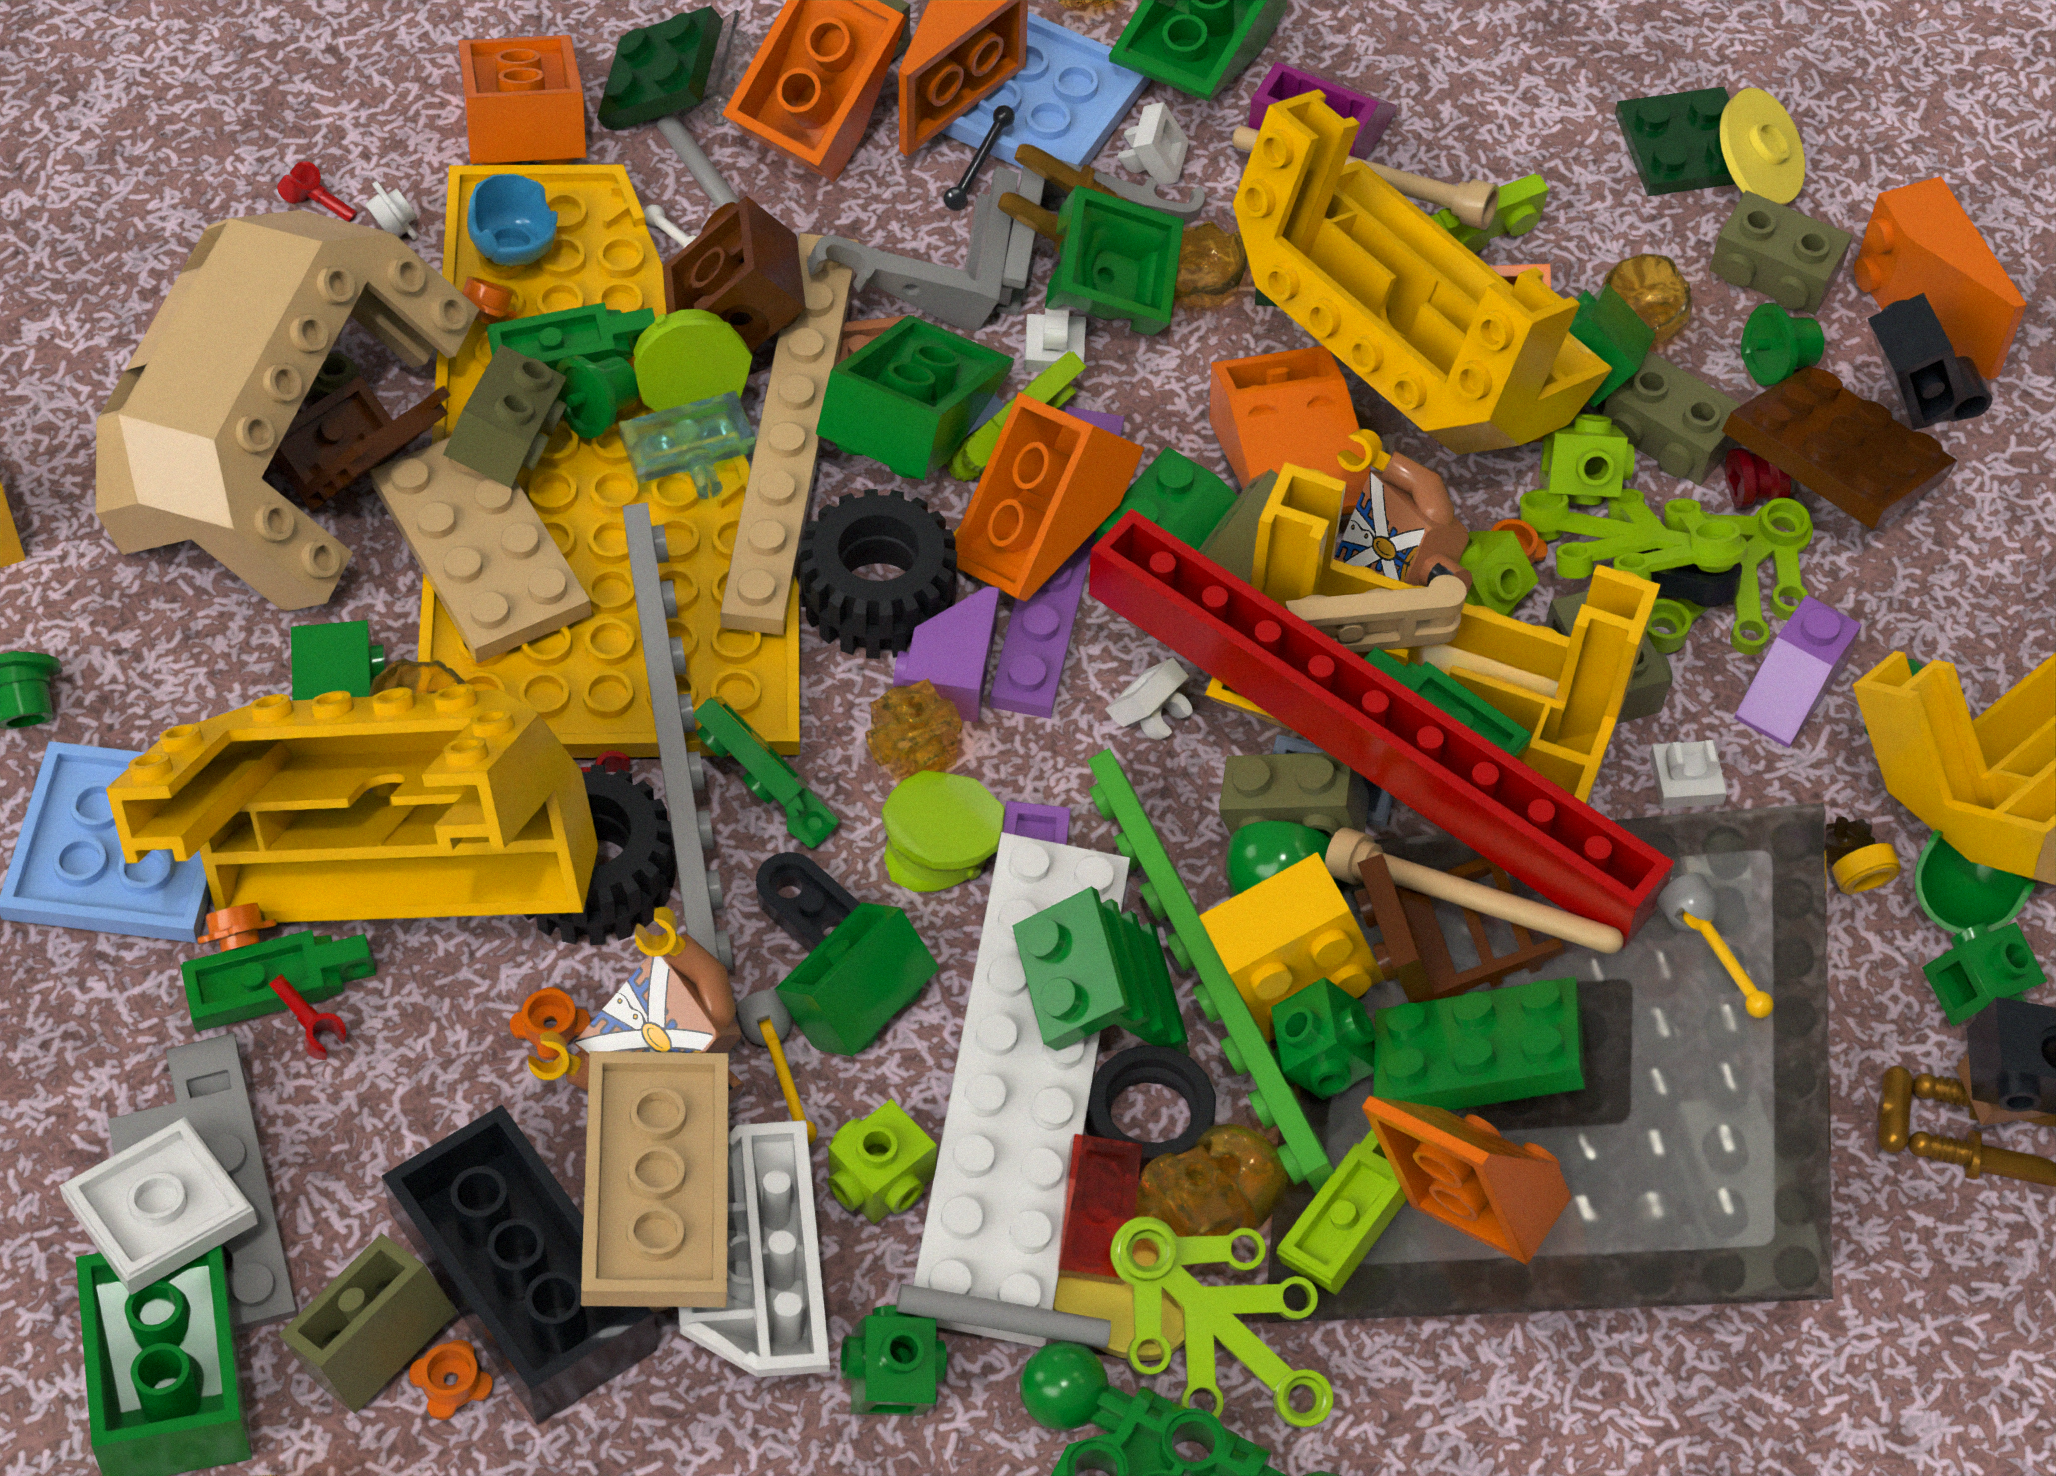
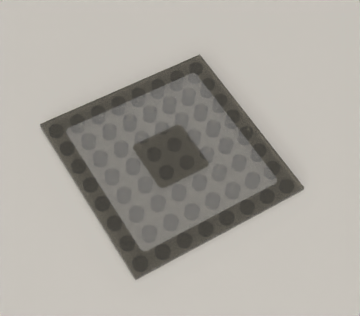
(1697, 1125)

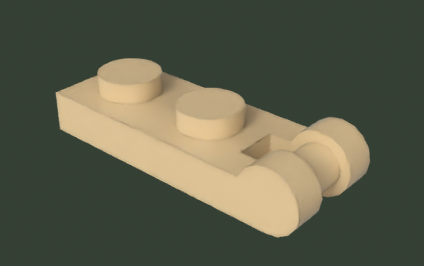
(1387, 616)

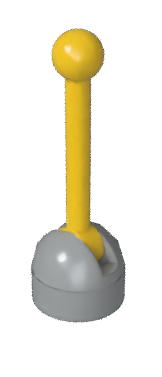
(1691, 907)
(767, 1023)

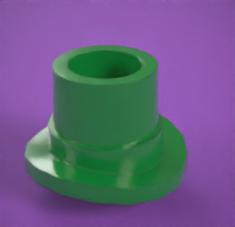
(1779, 344)
(596, 392)
(25, 688)

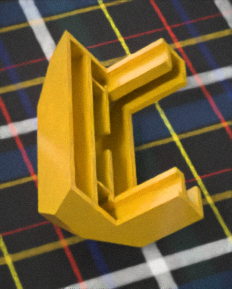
(1401, 294)
(1546, 682)
(1973, 780)
(463, 819)

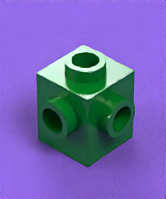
(1995, 964)
(1323, 1039)
(893, 1363)

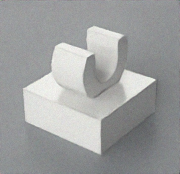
(1156, 145)
(1053, 336)
(1148, 695)
(1687, 774)

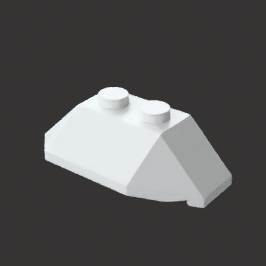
(773, 1261)

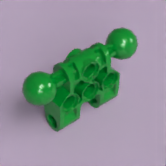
(1069, 1388)

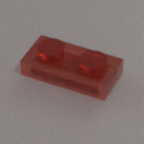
(1096, 1203)

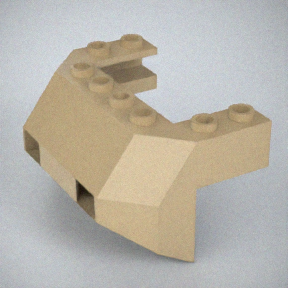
(227, 375)

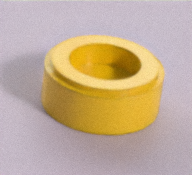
(1866, 868)

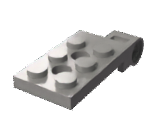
(217, 1104)

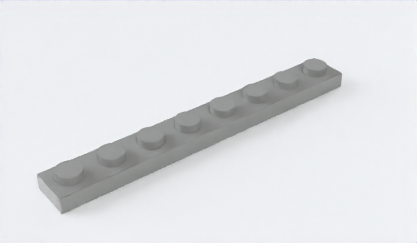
(672, 718)

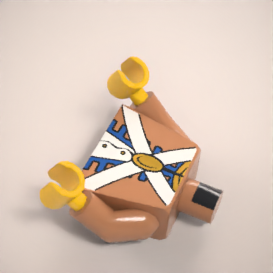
(1402, 519)
(669, 1004)

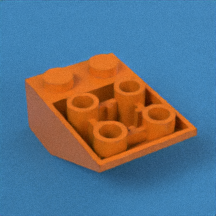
(1287, 411)

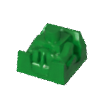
(1116, 260)

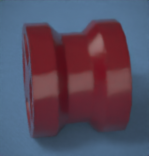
(1753, 479)

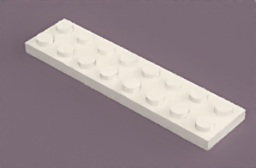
(1011, 1102)

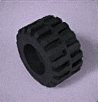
(876, 532)
(636, 878)

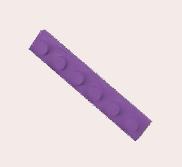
(1044, 625)

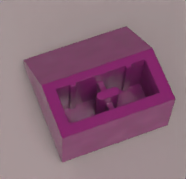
(1291, 80)

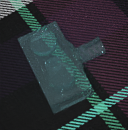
(688, 440)

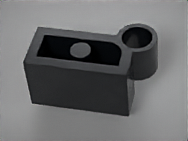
(1924, 366)

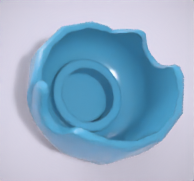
(511, 220)

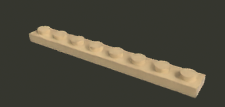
(786, 453)

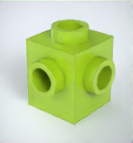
(1586, 460)
(1498, 570)
(880, 1163)

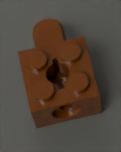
(740, 269)

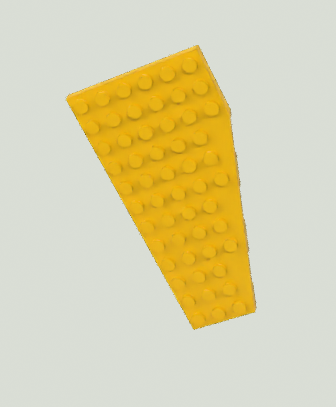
(593, 673)

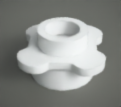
(392, 212)

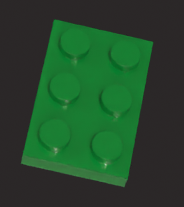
(1482, 1046)

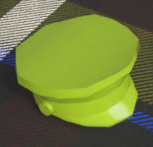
(689, 359)
(940, 830)

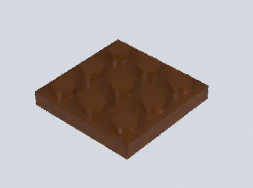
(1840, 445)

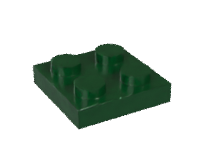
(660, 69)
(1676, 140)

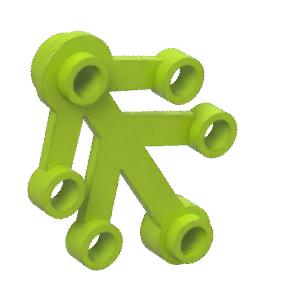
(1634, 528)
(1762, 543)
(1210, 1313)

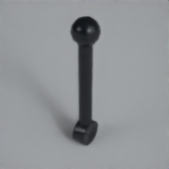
(956, 197)

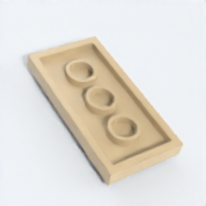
(480, 551)
(656, 1180)

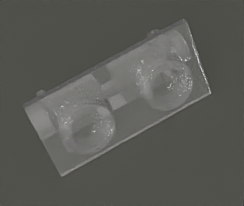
(727, 69)

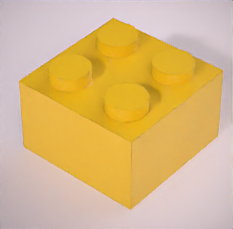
(1289, 937)

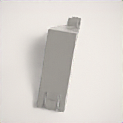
(1041, 190)
(945, 292)

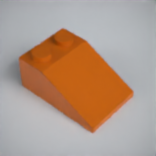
(957, 61)
(817, 80)
(522, 100)
(1929, 246)
(1041, 496)
(1471, 1175)

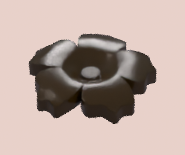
(1846, 837)

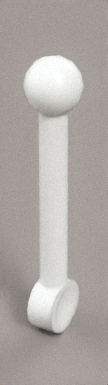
(656, 216)

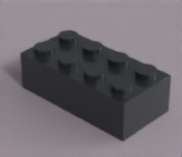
(511, 1262)

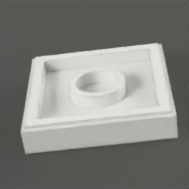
(158, 1205)

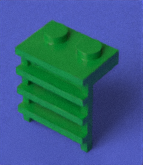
(1097, 971)

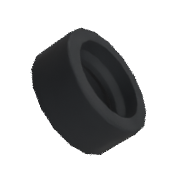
(1154, 1066)

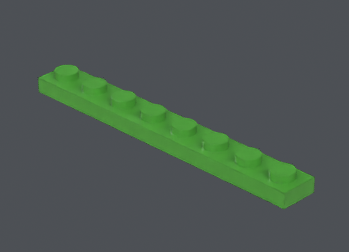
(1217, 994)

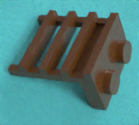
(348, 437)
(1415, 943)

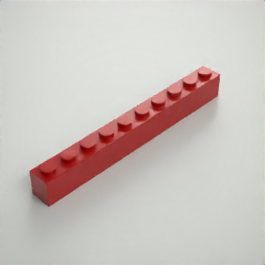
(1378, 727)

